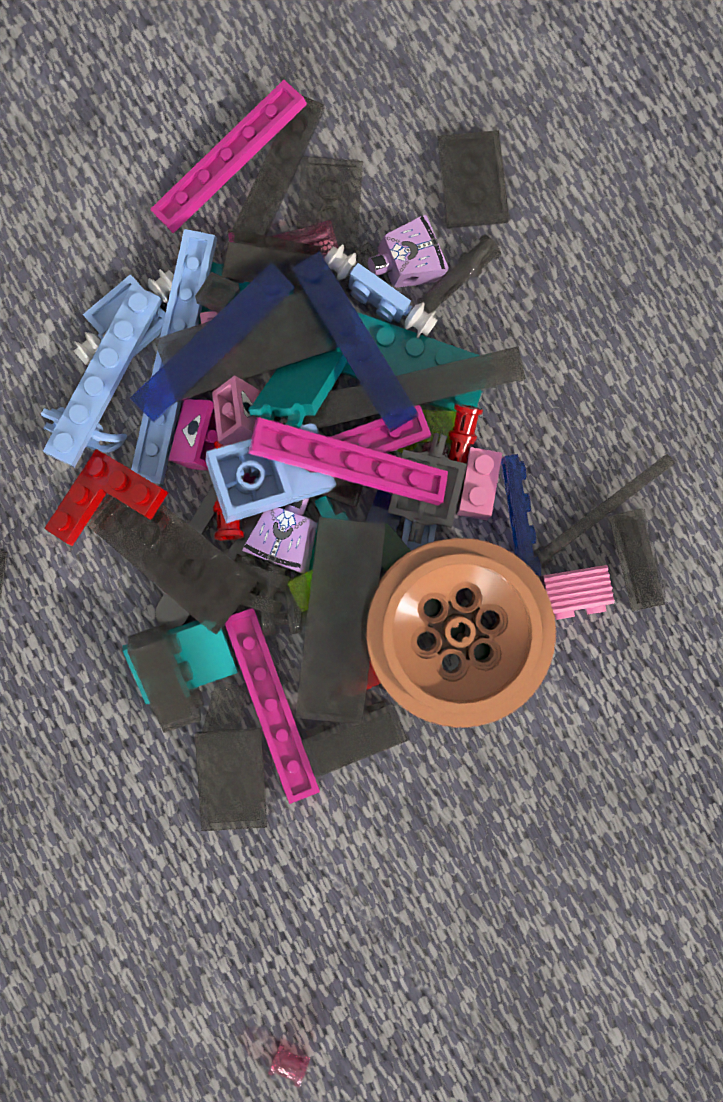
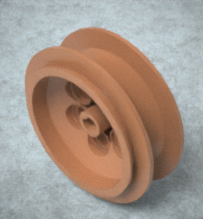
(518, 642)

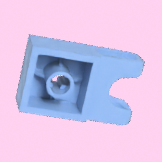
(274, 485)

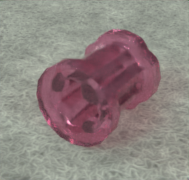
(289, 1065)

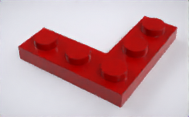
(96, 479)

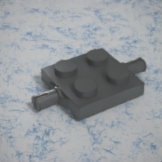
(425, 513)

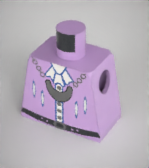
(410, 255)
(284, 537)

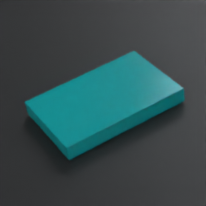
(204, 650)

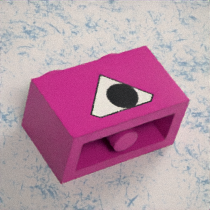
(194, 434)

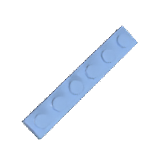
(102, 376)

